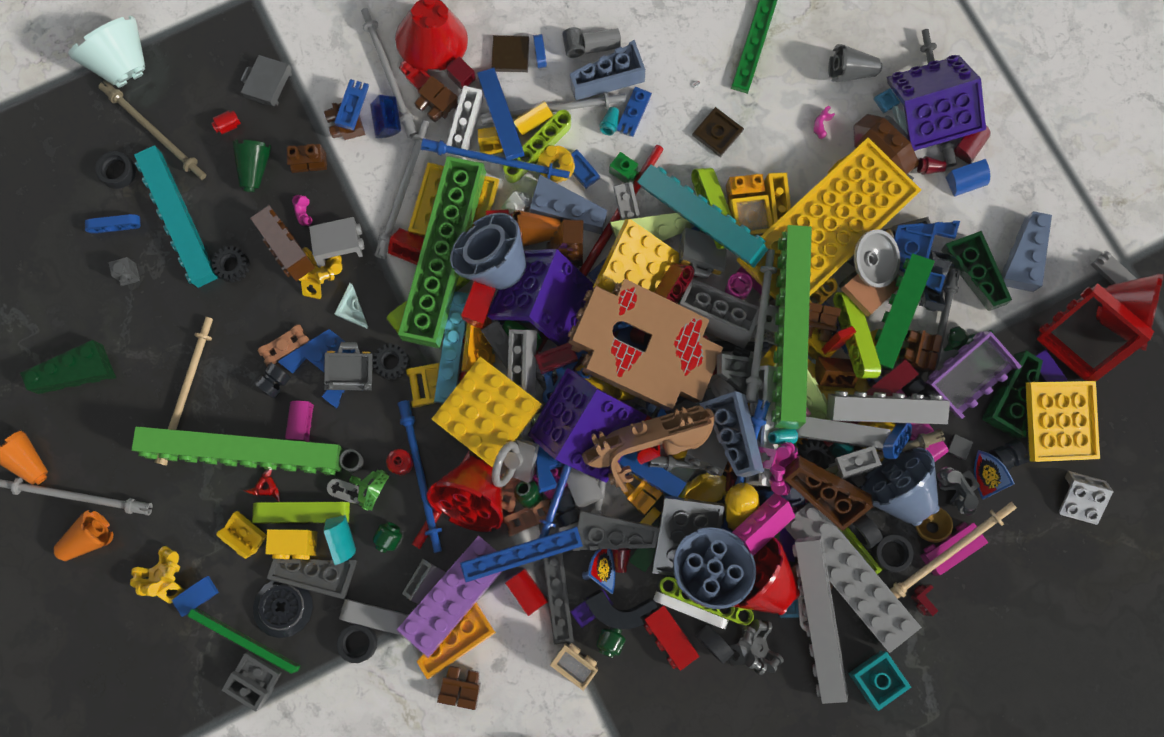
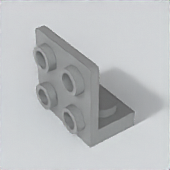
(1085, 498)

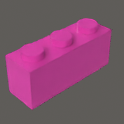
(765, 523)
(933, 551)

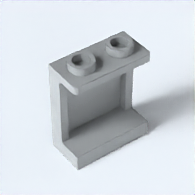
(336, 239)
(857, 463)

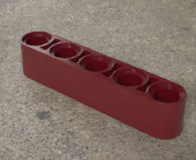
(672, 288)

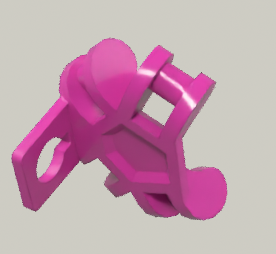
(778, 461)

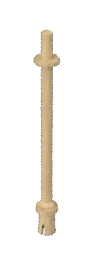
(202, 337)
(900, 589)

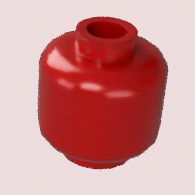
(405, 459)

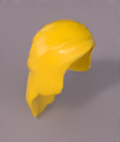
(705, 488)
(740, 504)

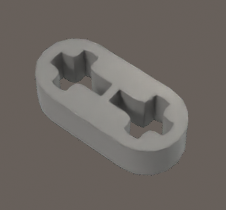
(343, 495)

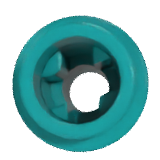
(610, 121)
(783, 435)

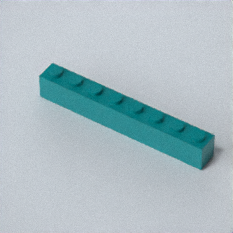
(175, 216)
(703, 216)

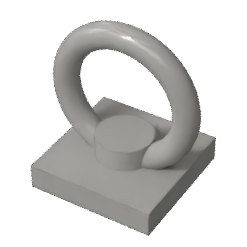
(516, 461)

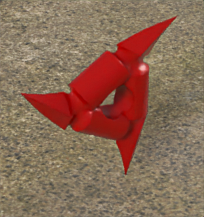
(258, 490)

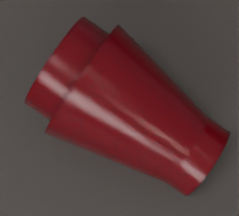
(929, 165)
(621, 559)

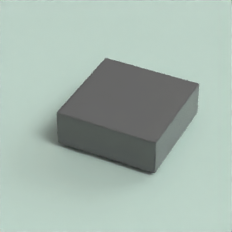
(959, 447)

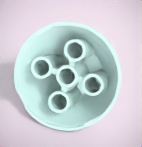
(112, 51)

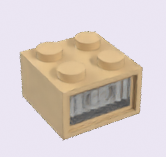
(575, 666)

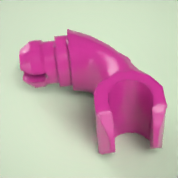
(818, 125)
(300, 203)

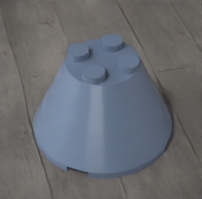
(905, 486)
(714, 568)

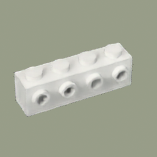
(465, 119)

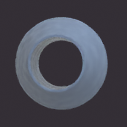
(490, 252)

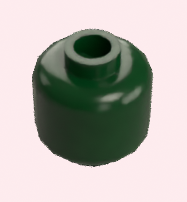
(527, 494)
(387, 537)
(610, 642)

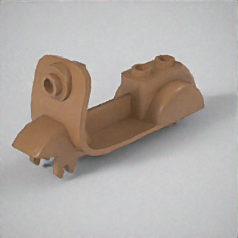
(674, 431)

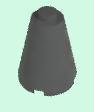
(852, 64)

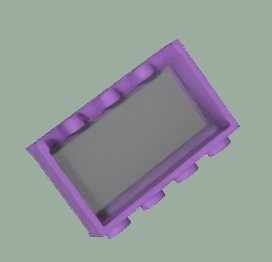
(972, 372)

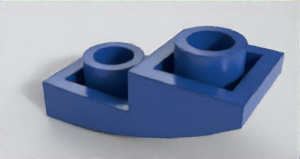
(195, 596)

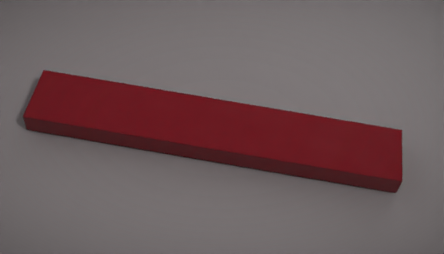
(889, 384)

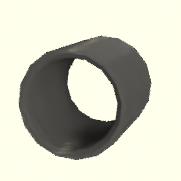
(573, 42)
(344, 454)

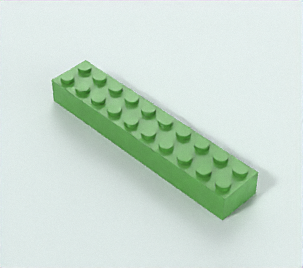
(434, 276)
(793, 328)
(237, 449)

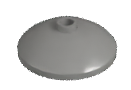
(877, 258)

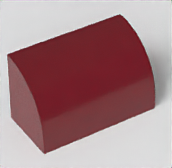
(971, 145)

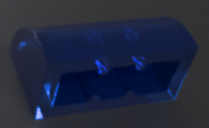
(385, 116)

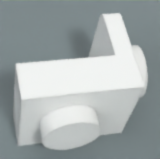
(517, 201)

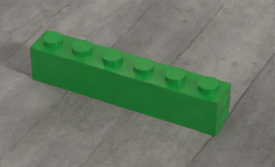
(902, 309)

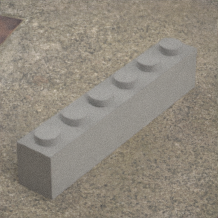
(523, 365)
(885, 408)

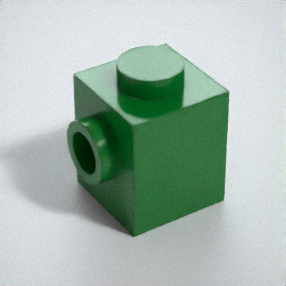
(624, 168)

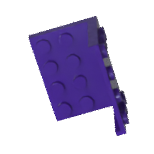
(940, 101)
(545, 295)
(574, 415)

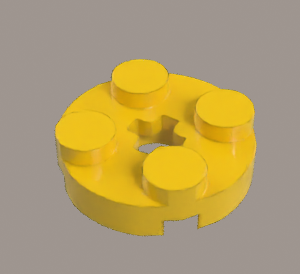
(554, 153)

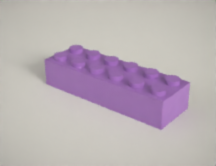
(446, 603)

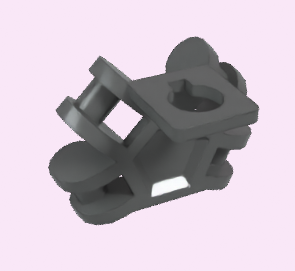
(964, 498)
(754, 649)

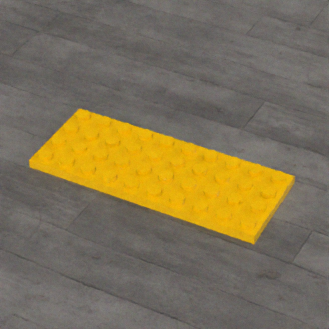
(843, 206)

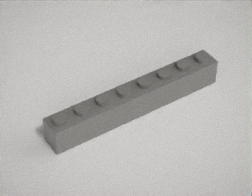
(821, 619)

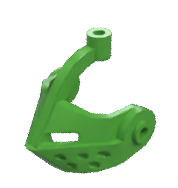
(373, 489)

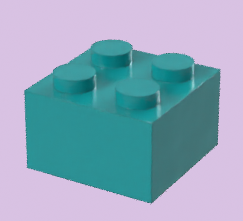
(879, 680)

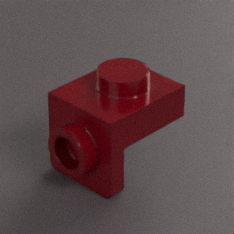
(924, 605)

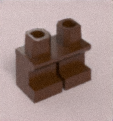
(436, 97)
(337, 131)
(300, 156)
(823, 319)
(921, 350)
(451, 688)

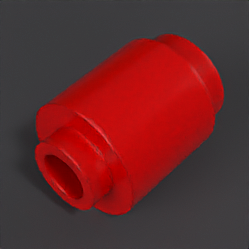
(225, 122)

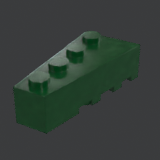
(979, 269)
(75, 367)
(1009, 403)

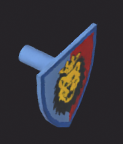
(991, 474)
(602, 569)

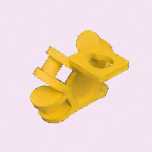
(319, 274)
(159, 577)

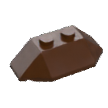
(888, 139)

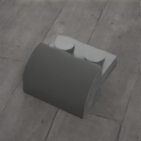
(252, 681)

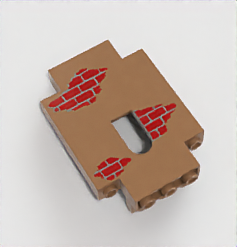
(675, 359)

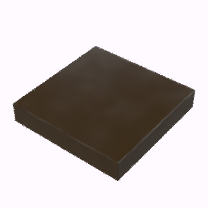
(510, 53)
(718, 132)

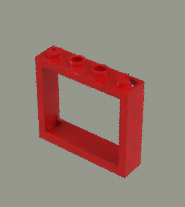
(1075, 362)

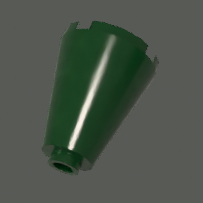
(251, 162)

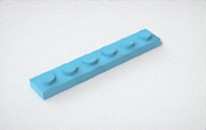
(451, 349)

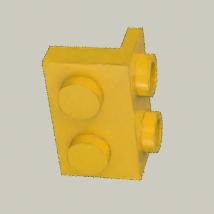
(242, 535)

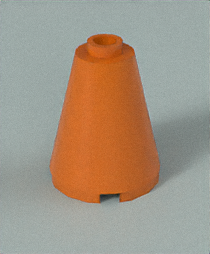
(535, 227)
(22, 459)
(84, 536)

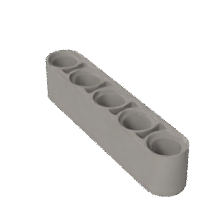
(843, 433)
(372, 616)

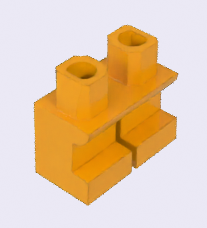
(745, 186)
(639, 498)

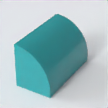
(339, 539)

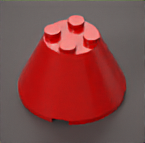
(431, 36)
(1139, 297)
(469, 496)
(774, 582)

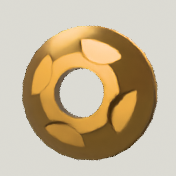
(944, 523)

